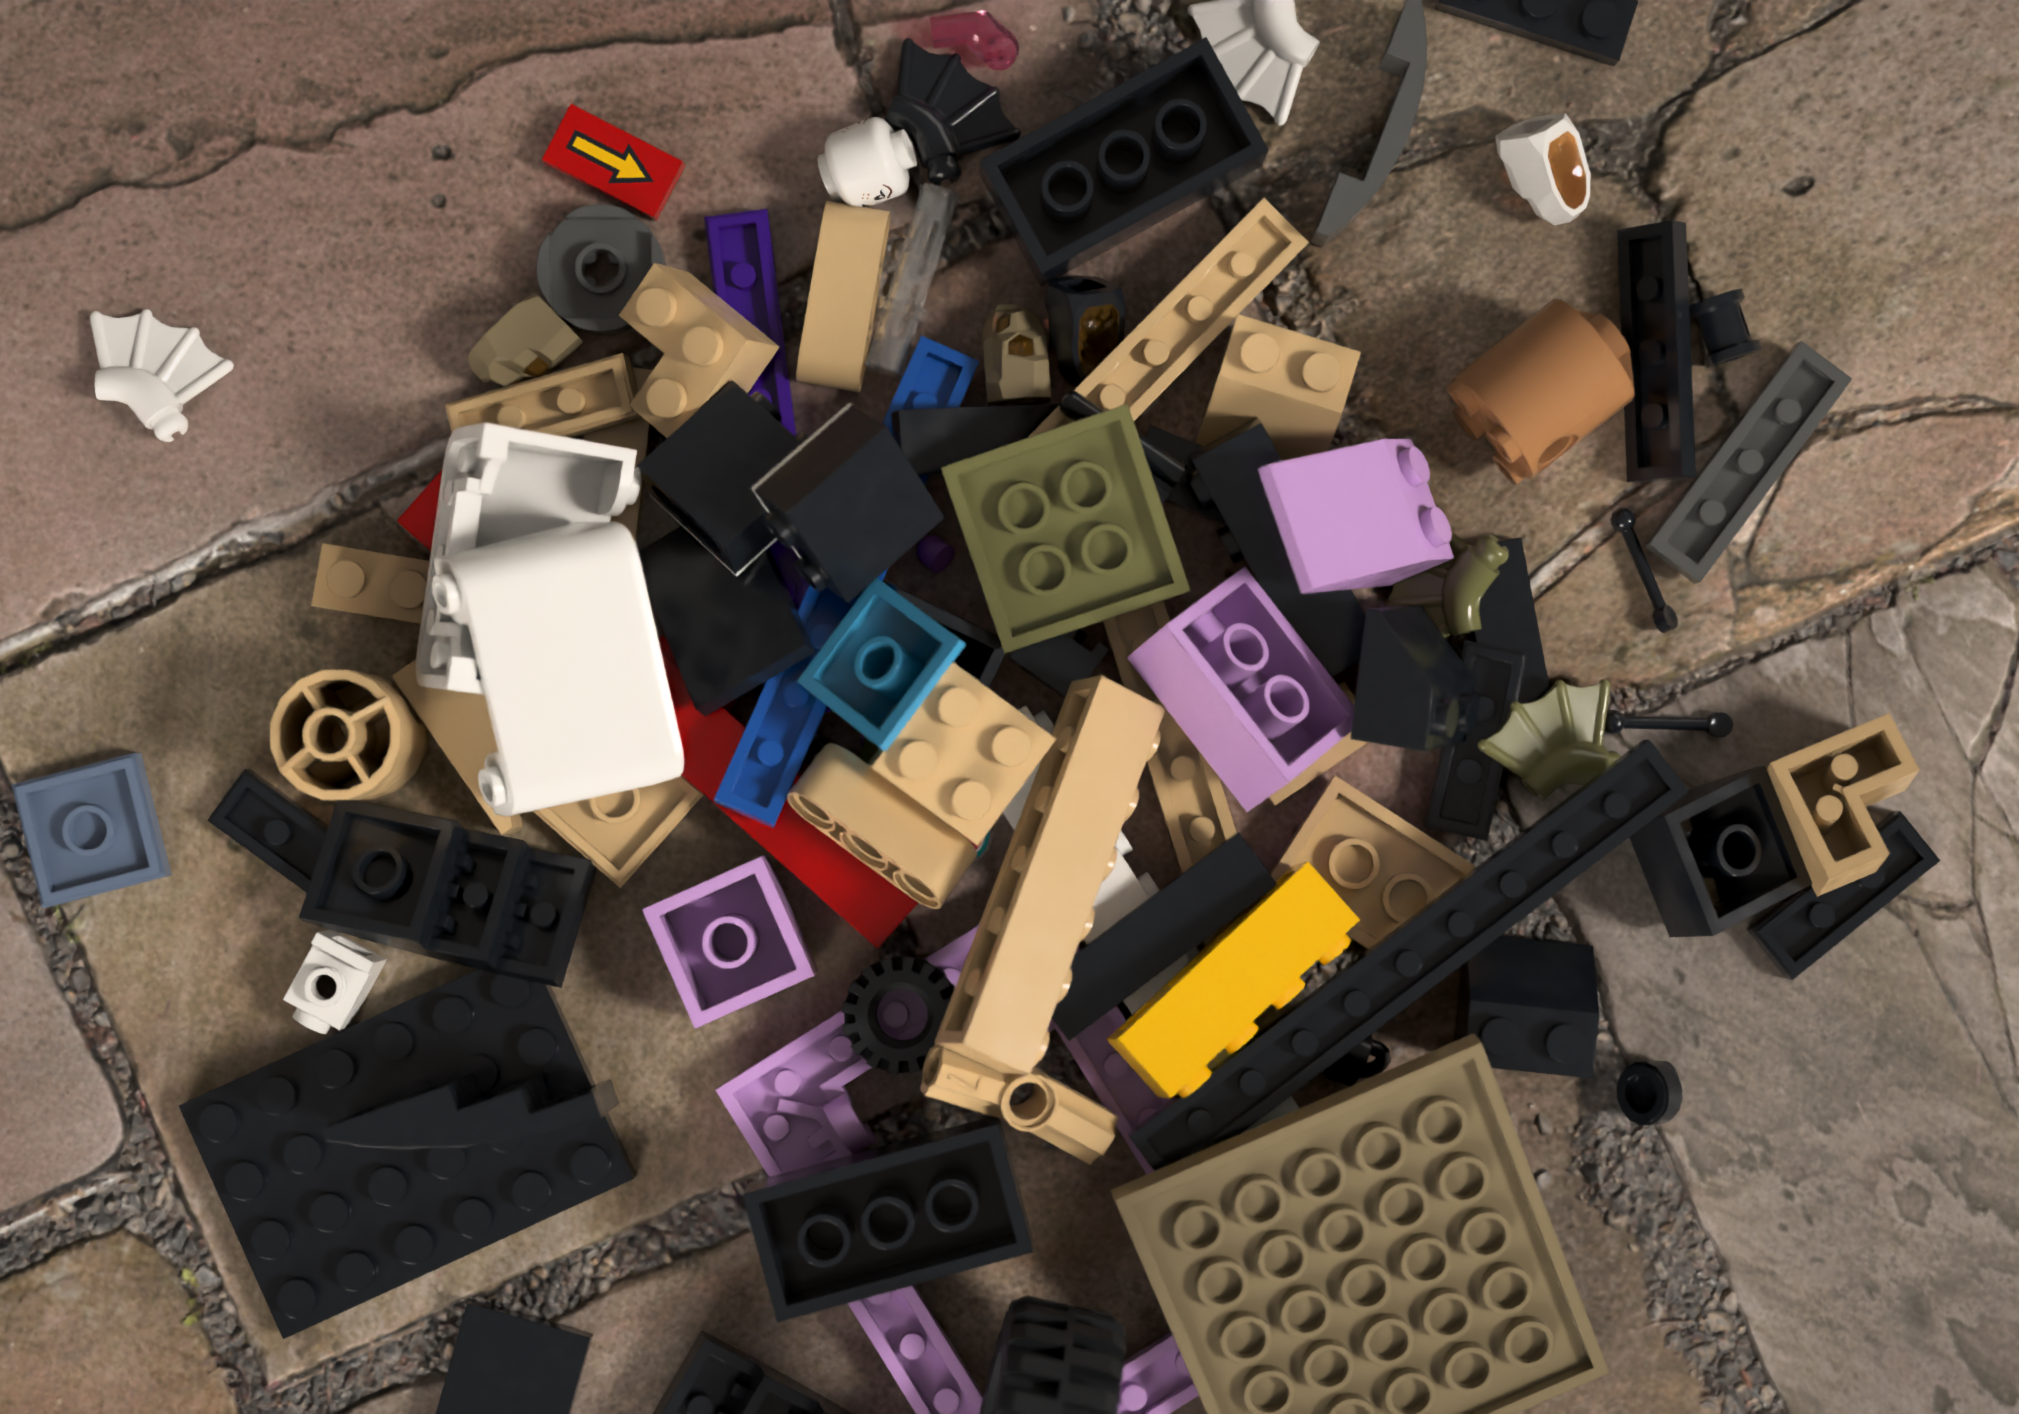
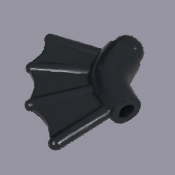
(945, 111)

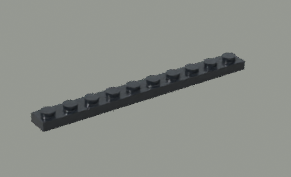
(1414, 957)

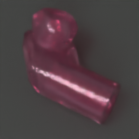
(980, 33)

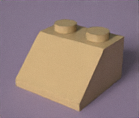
(1286, 381)

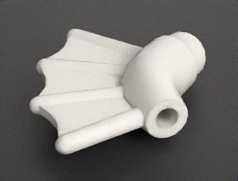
(1258, 48)
(153, 368)

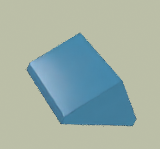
(881, 663)

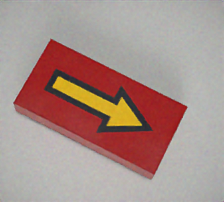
(613, 162)

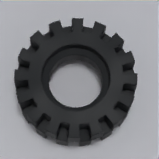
(863, 1002)

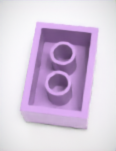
(1245, 689)

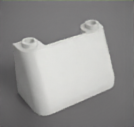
(504, 487)
(564, 665)

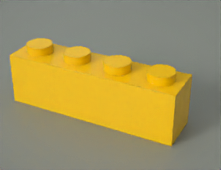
(1234, 981)

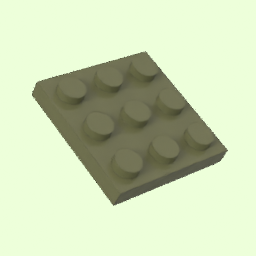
(1065, 528)

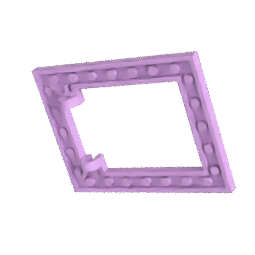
(802, 1115)

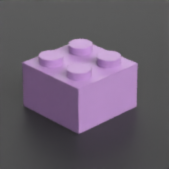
(731, 941)

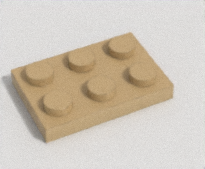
(1371, 860)

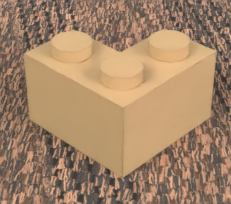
(701, 343)
(1827, 797)

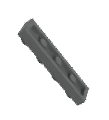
(1748, 462)

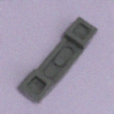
(1404, 58)

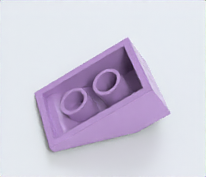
(1357, 515)

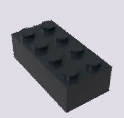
(1123, 161)
(888, 1218)

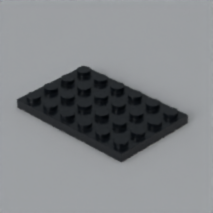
(358, 1220)

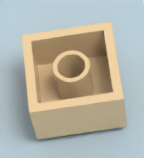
(964, 753)

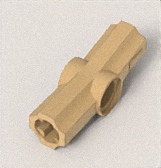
(1050, 1112)

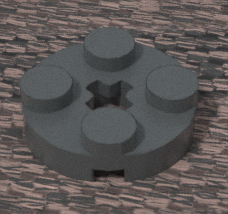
(576, 245)

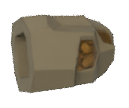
(523, 344)
(1015, 357)

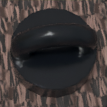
(1355, 1065)
(1649, 1092)

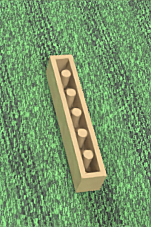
(1051, 877)

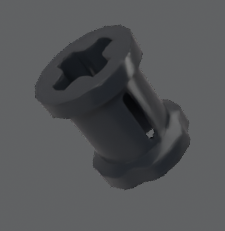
(1724, 328)

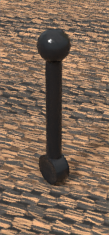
(1663, 615)
(1716, 724)

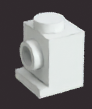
(350, 966)

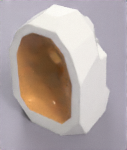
(1547, 166)

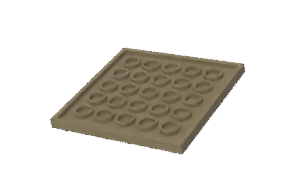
(1367, 1255)

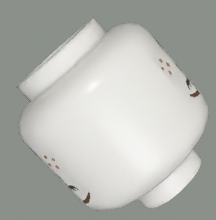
(866, 163)

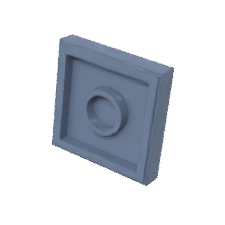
(91, 830)

